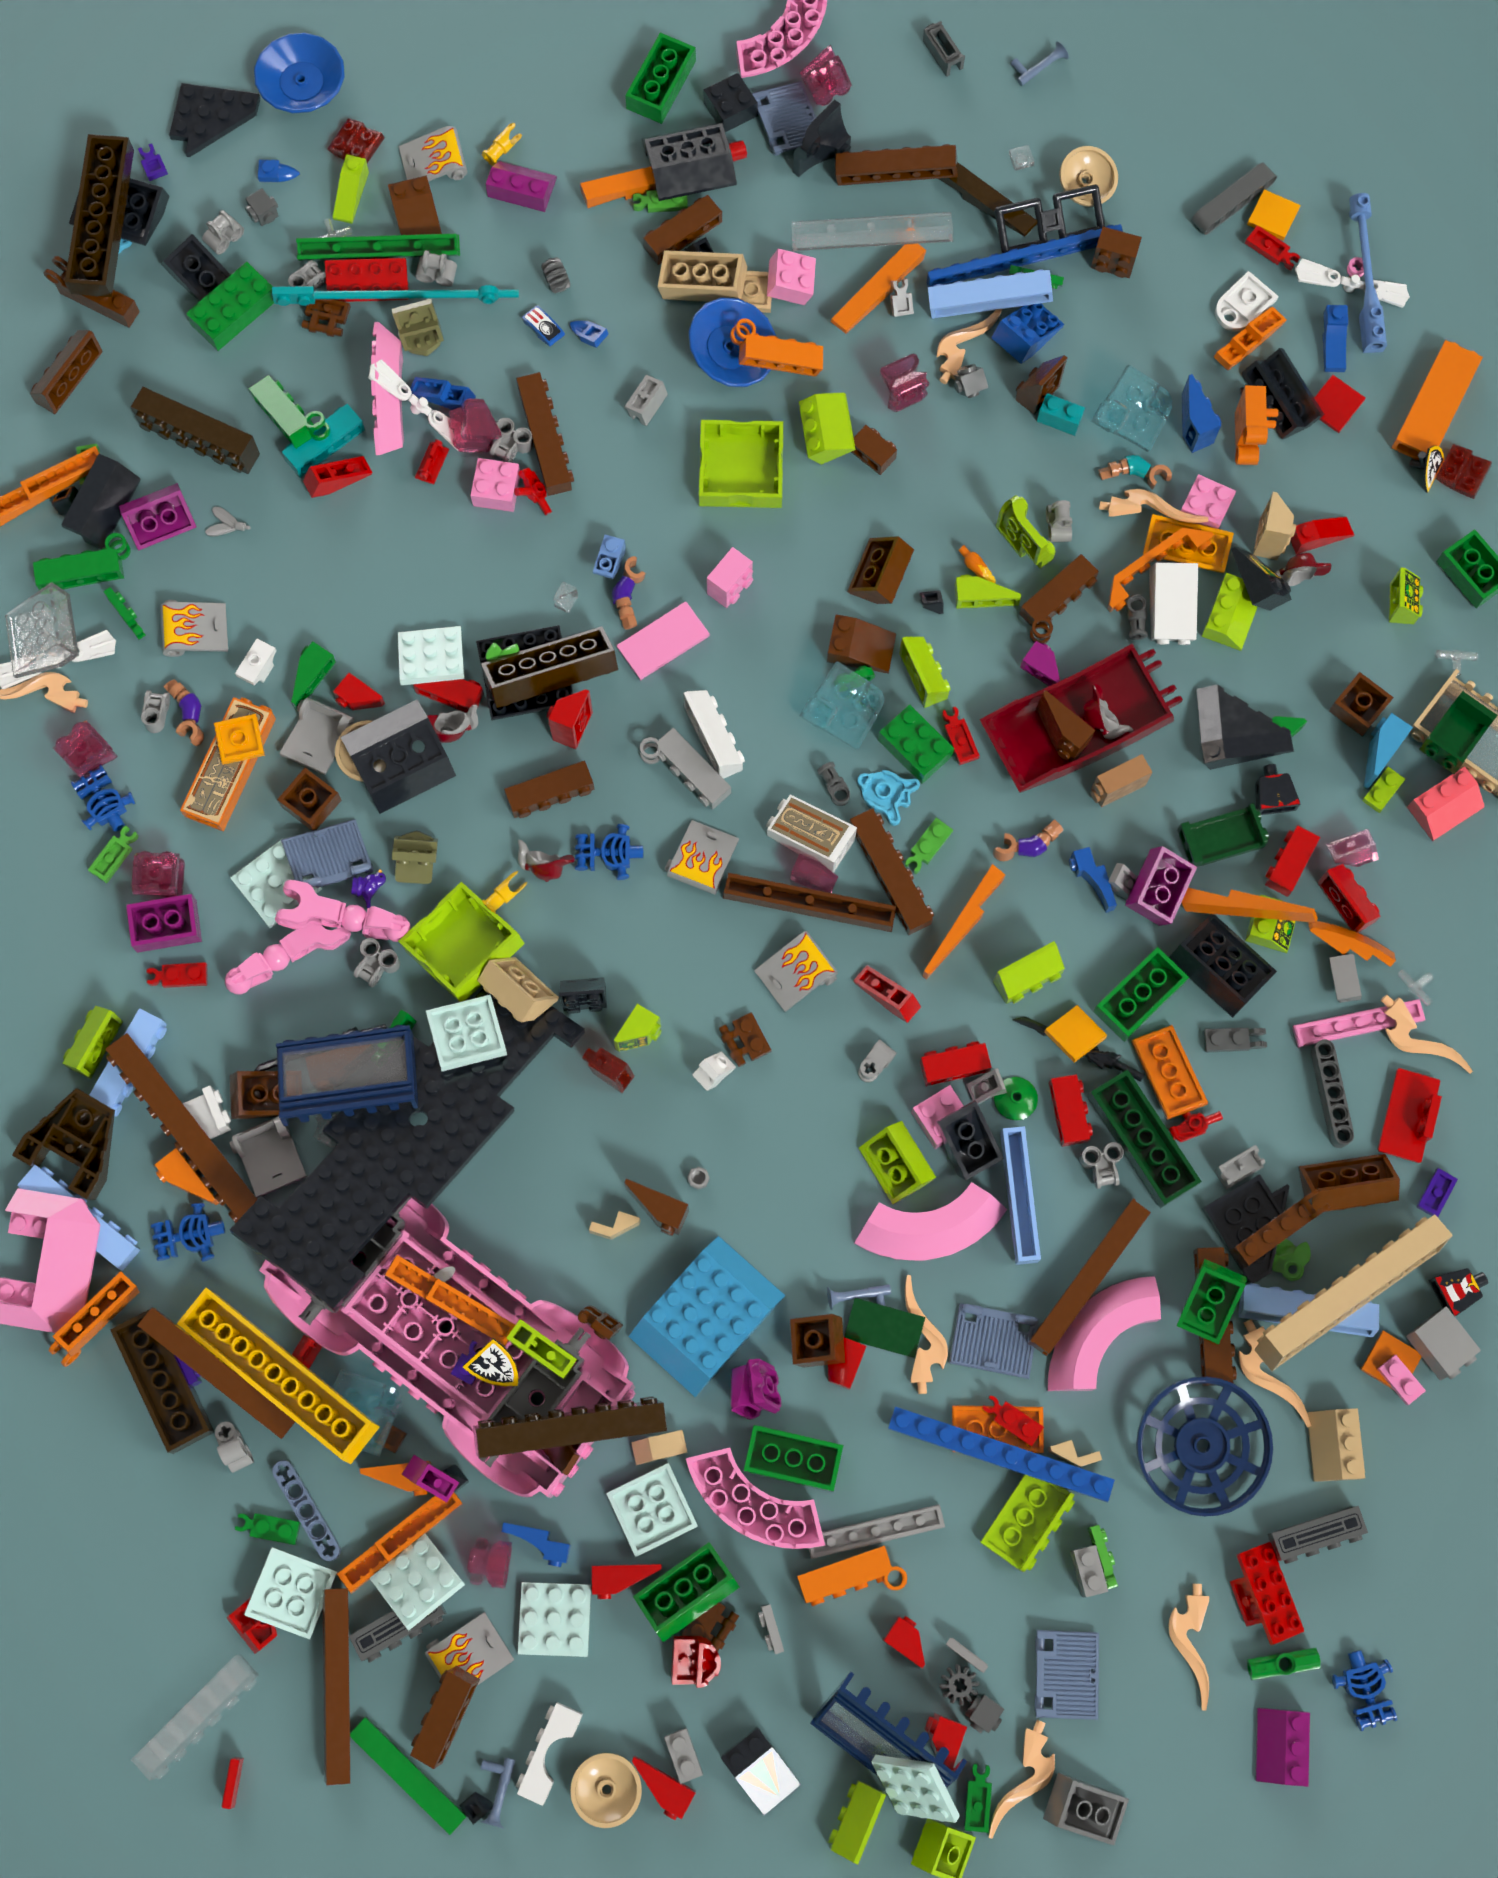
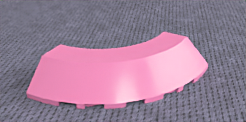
(784, 40)
(386, 407)
(932, 1232)
(1095, 1327)
(750, 1509)

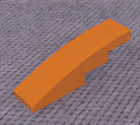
(1250, 338)
(1345, 939)

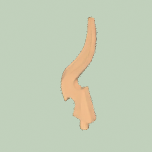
(955, 355)
(1138, 497)
(55, 682)
(1400, 1034)
(925, 1358)
(1251, 1369)
(1178, 1628)
(1042, 1775)

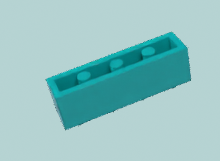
(344, 427)

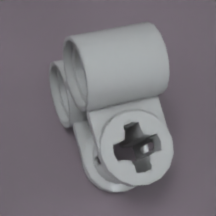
(221, 232)
(436, 268)
(509, 444)
(1059, 521)
(374, 963)
(1104, 1165)
(232, 1447)

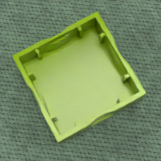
(741, 464)
(460, 941)

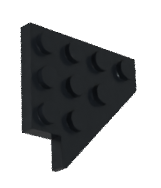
(209, 114)
(1244, 1213)

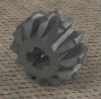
(555, 275)
(952, 1688)

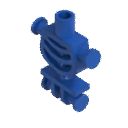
(107, 809)
(629, 851)
(207, 1231)
(1359, 1667)

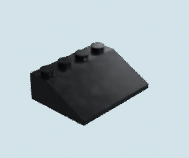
(142, 213)
(1222, 965)

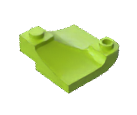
(1021, 533)

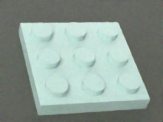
(430, 655)
(264, 882)
(466, 1033)
(652, 1509)
(417, 1581)
(290, 1593)
(554, 1619)
(915, 1788)

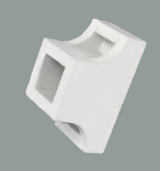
(257, 663)
(713, 1070)

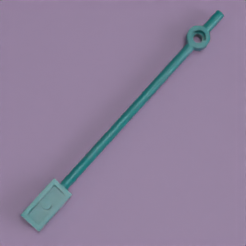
(306, 295)

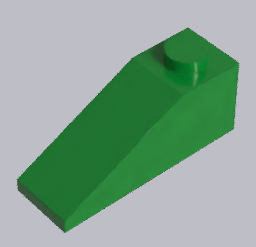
(312, 668)

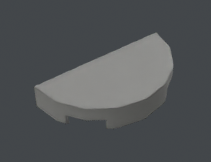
(967, 1655)

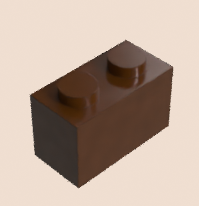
(874, 449)

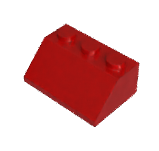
(570, 718)
(1349, 898)
(945, 1733)

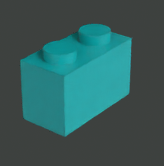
(1060, 414)

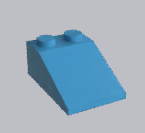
(1386, 740)

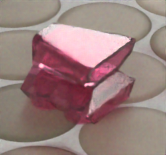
(826, 77)
(904, 382)
(473, 427)
(84, 749)
(158, 874)
(489, 1563)

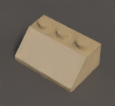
(1274, 529)
(516, 988)
(1336, 1445)

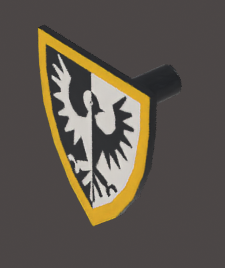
(1430, 464)
(493, 1365)

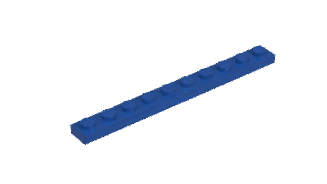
(1016, 257)
(1001, 1454)

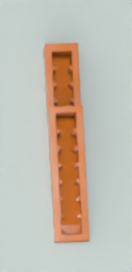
(617, 186)
(878, 286)
(46, 484)
(1245, 905)
(967, 919)
(449, 1299)
(396, 1541)

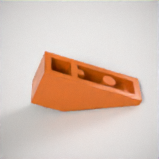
(180, 1174)
(392, 1475)

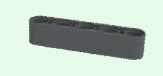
(1234, 198)
(1336, 1084)

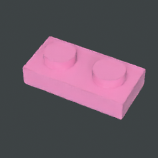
(1401, 1380)

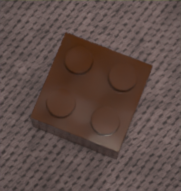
(1116, 252)
(1361, 704)
(309, 799)
(817, 1340)

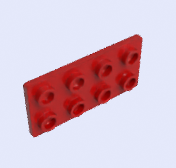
(366, 275)
(1410, 1115)
(1265, 1594)

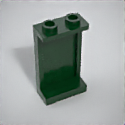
(1458, 732)
(1223, 836)

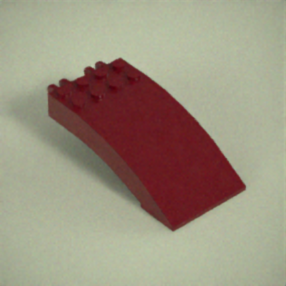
(1130, 696)

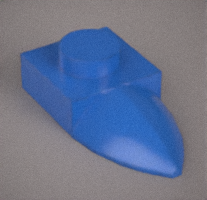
(275, 172)
(589, 332)

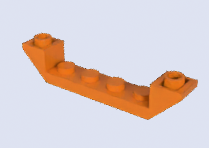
(1195, 539)

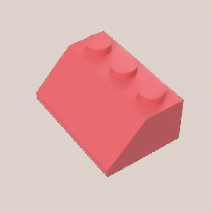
(1447, 804)

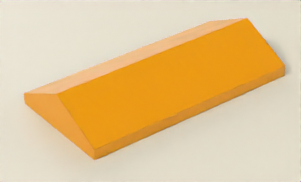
(1212, 558)

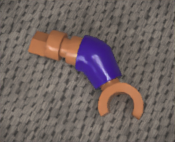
(622, 593)
(190, 710)
(1030, 846)

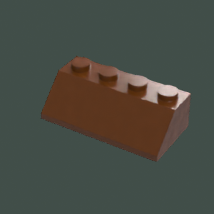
(66, 371)
(1351, 1182)

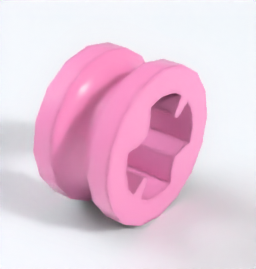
(1351, 270)

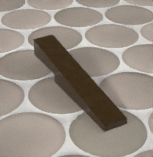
(987, 199)

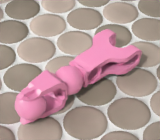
(333, 913)
(276, 957)

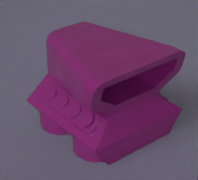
(754, 1389)

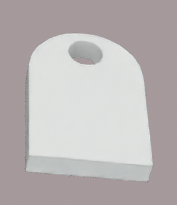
(1244, 302)

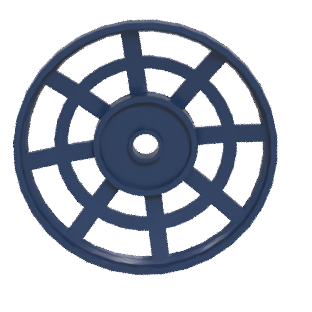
(1216, 1453)

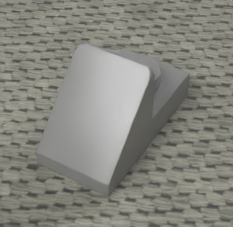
(1122, 880)
(986, 1086)

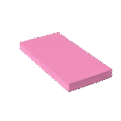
(663, 640)

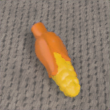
(976, 564)

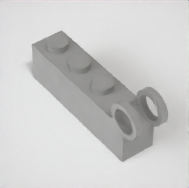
(689, 765)

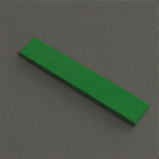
(407, 1776)

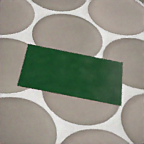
(884, 1327)

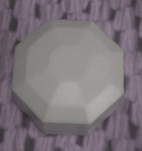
(698, 1178)

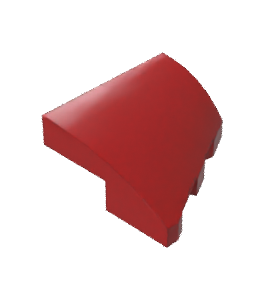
(844, 1373)
(254, 1632)

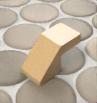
(623, 1223)
(659, 1447)
(1067, 1453)

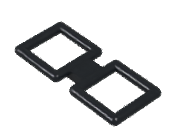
(1049, 219)

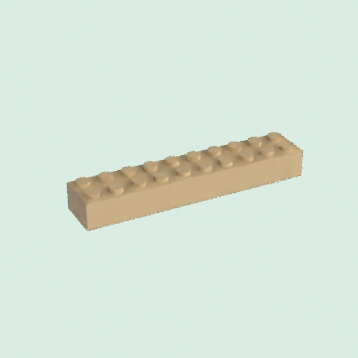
(1352, 1292)

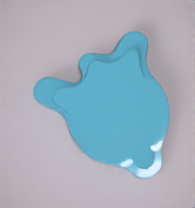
(887, 792)

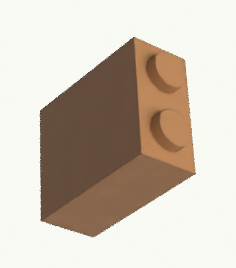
(1121, 781)

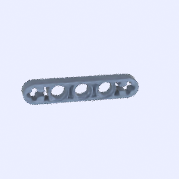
(315, 1518)

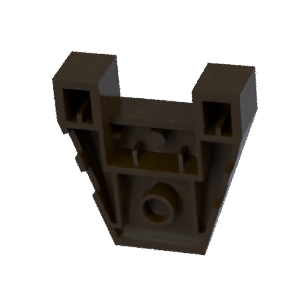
(80, 1133)

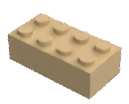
(701, 276)

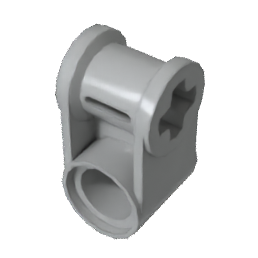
(308, 276)
(155, 707)
(877, 1059)

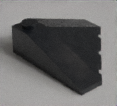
(1236, 732)

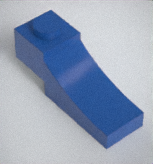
(1335, 338)
(441, 392)
(1084, 866)
(554, 1552)

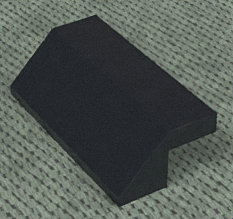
(1284, 392)
(97, 504)

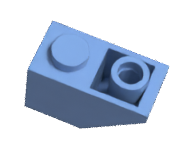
(610, 556)

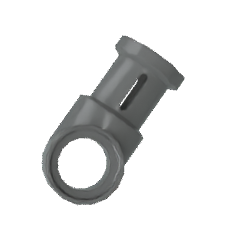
(1137, 617)
(834, 783)

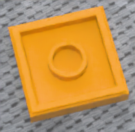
(1274, 214)
(239, 739)
(1075, 1033)

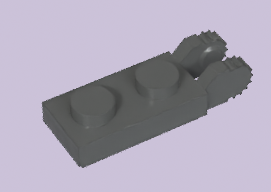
(1232, 1039)

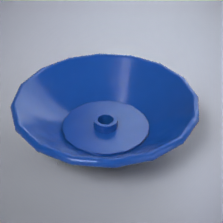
(298, 59)
(711, 334)

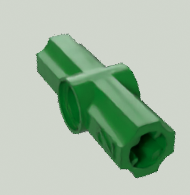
(1297, 1662)

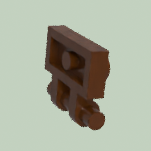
(328, 310)
(751, 1036)
(602, 1323)
(704, 1624)

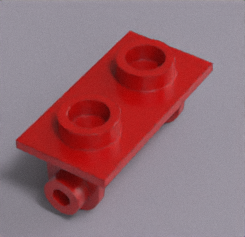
(432, 462)
(306, 1351)

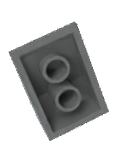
(1085, 1809)

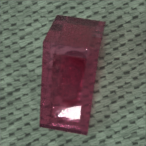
(1354, 849)
(813, 874)

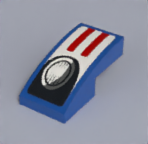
(543, 325)

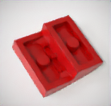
(1338, 403)

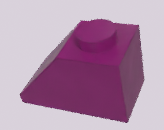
(1041, 664)
(430, 1478)

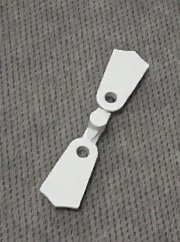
(1318, 274)
(393, 383)
(89, 648)

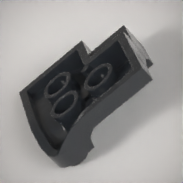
(822, 139)

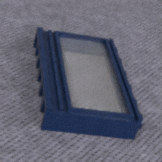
(346, 1073)
(867, 1733)

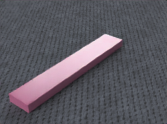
(1351, 1024)

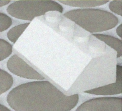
(712, 733)

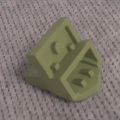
(418, 327)
(414, 857)

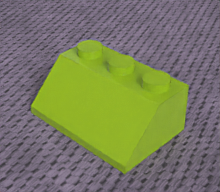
(826, 426)
(1230, 614)
(924, 670)
(1029, 973)
(92, 1041)
(897, 1162)
(856, 1821)

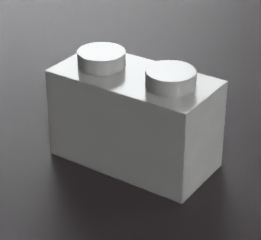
(1089, 1571)
(683, 1755)

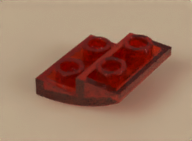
(356, 141)
(1463, 471)

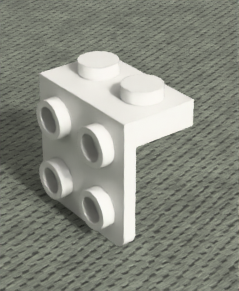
(209, 1112)

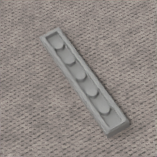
(879, 1530)

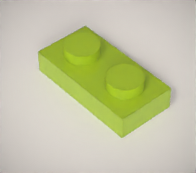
(1383, 789)

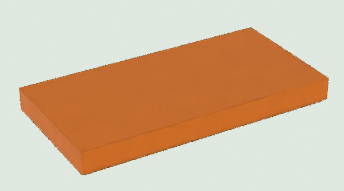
(1169, 1072)
(977, 1421)

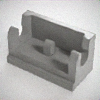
(646, 399)
(1345, 978)
(1240, 1167)

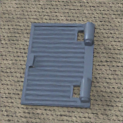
(785, 115)
(327, 855)
(993, 1341)
(1067, 1674)

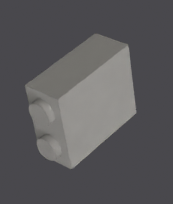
(1444, 1344)

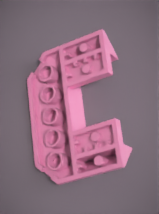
(64, 1264)

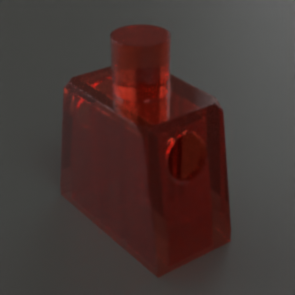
(609, 1068)

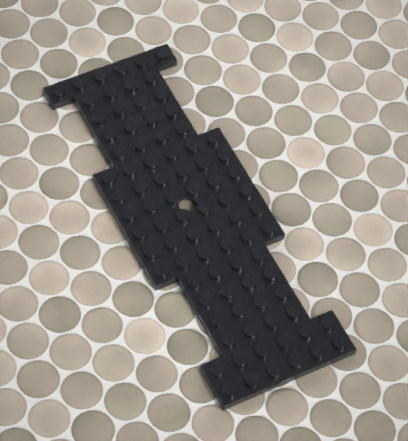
(388, 1159)

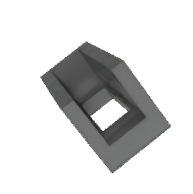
(944, 61)

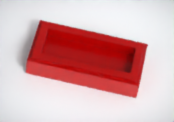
(232, 1783)

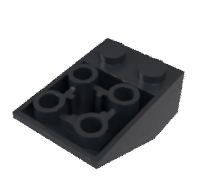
(583, 994)

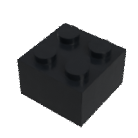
(730, 102)

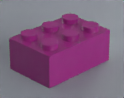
(1161, 886)
(164, 923)

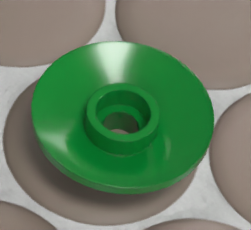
(1015, 1109)

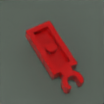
(1271, 247)
(960, 738)
(180, 975)
(1014, 1421)

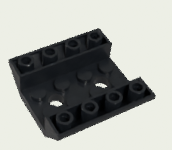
(691, 165)
(525, 641)
(406, 771)

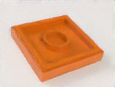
(1383, 1350)

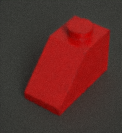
(356, 694)
(906, 1640)

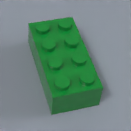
(660, 78)
(231, 306)
(1140, 994)
(793, 1458)
(686, 1592)

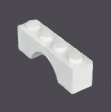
(536, 1782)

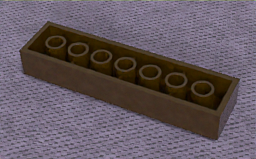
(99, 215)
(569, 1428)

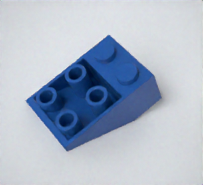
(1026, 331)
(1199, 421)

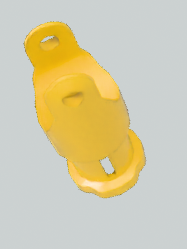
(501, 145)
(502, 894)

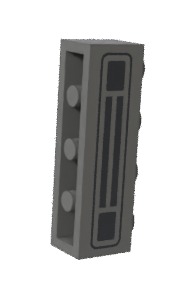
(1318, 1533)
(388, 1633)

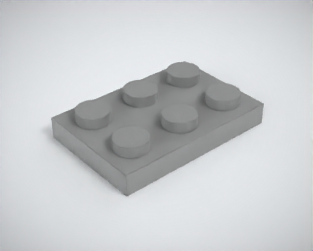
(773, 1639)

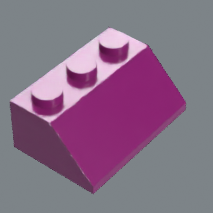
(520, 185)
(157, 516)
(1283, 1747)

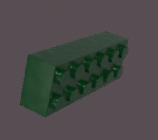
(1144, 1138)

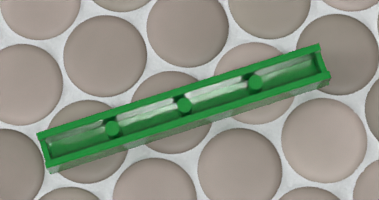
(377, 246)

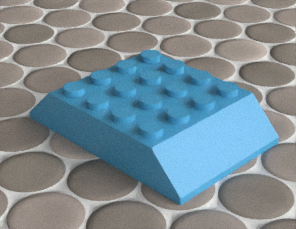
(706, 1315)

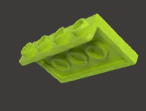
(1027, 1521)

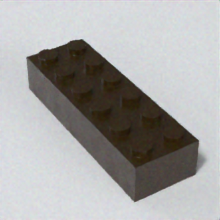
(195, 430)
(549, 666)
(163, 1387)

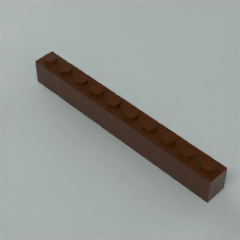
(182, 1125)

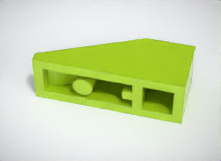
(350, 188)
(978, 593)
(541, 1349)

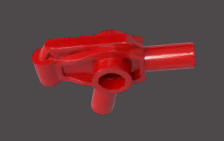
(533, 489)
(1193, 1125)

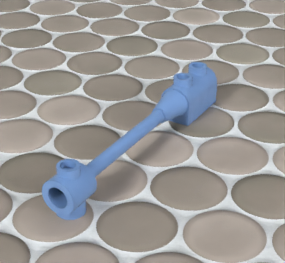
(1371, 317)

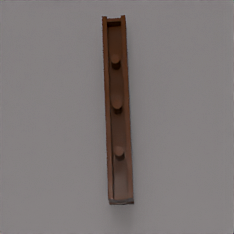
(809, 902)
(1089, 1277)
(215, 1371)
(336, 1687)

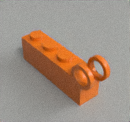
(777, 353)
(93, 1317)
(848, 1573)

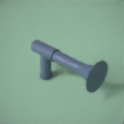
(1059, 52)
(877, 1291)
(506, 1772)

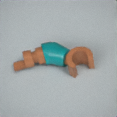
(1135, 466)

